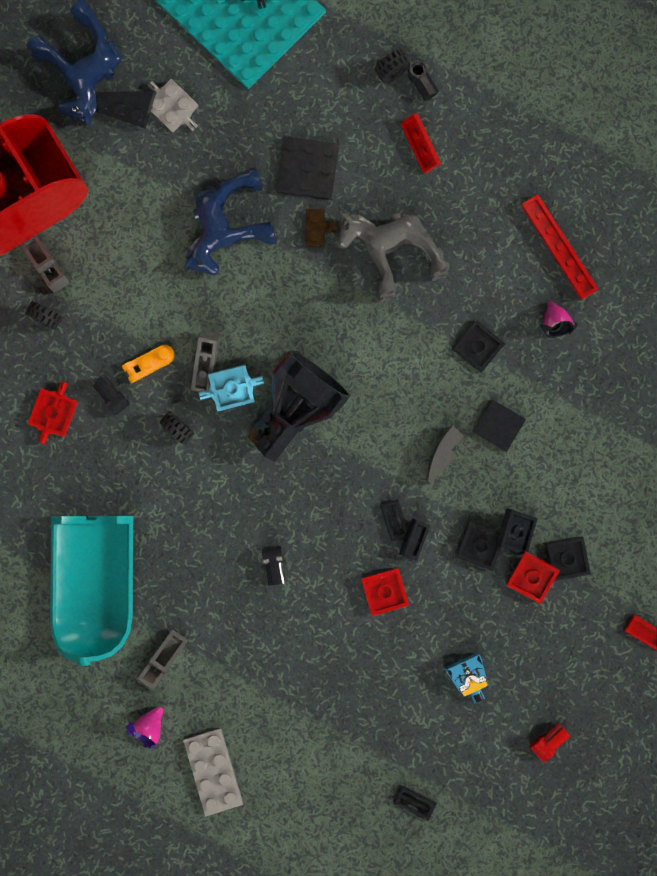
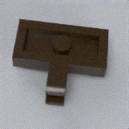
(317, 227)

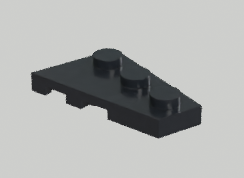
(126, 106)

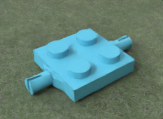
(231, 387)

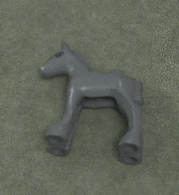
(387, 239)

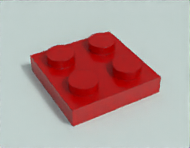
(533, 577)
(385, 591)

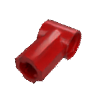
(548, 743)

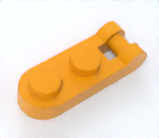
(149, 362)

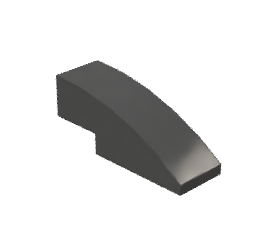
(45, 264)
(443, 454)
(162, 660)

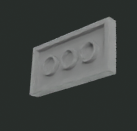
(213, 772)

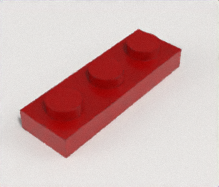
(420, 143)

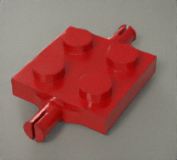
(52, 412)

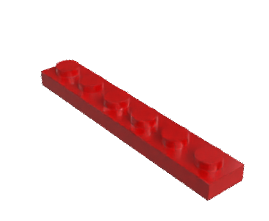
(559, 247)

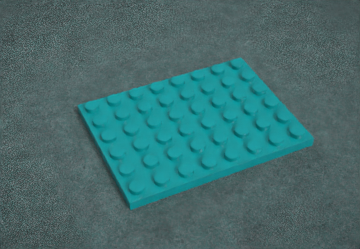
(242, 34)

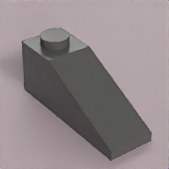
(205, 359)

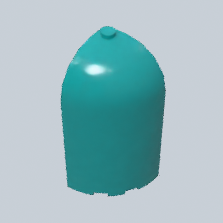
(91, 585)

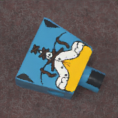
(469, 676)

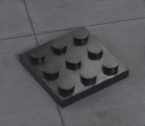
(307, 168)

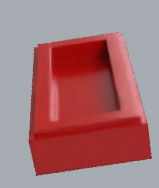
(642, 631)

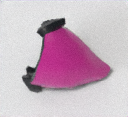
(555, 317)

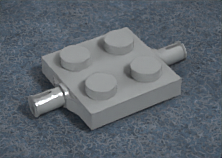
(173, 105)

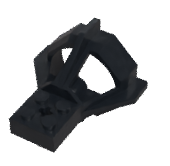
(291, 409)

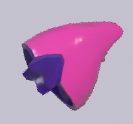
(147, 727)

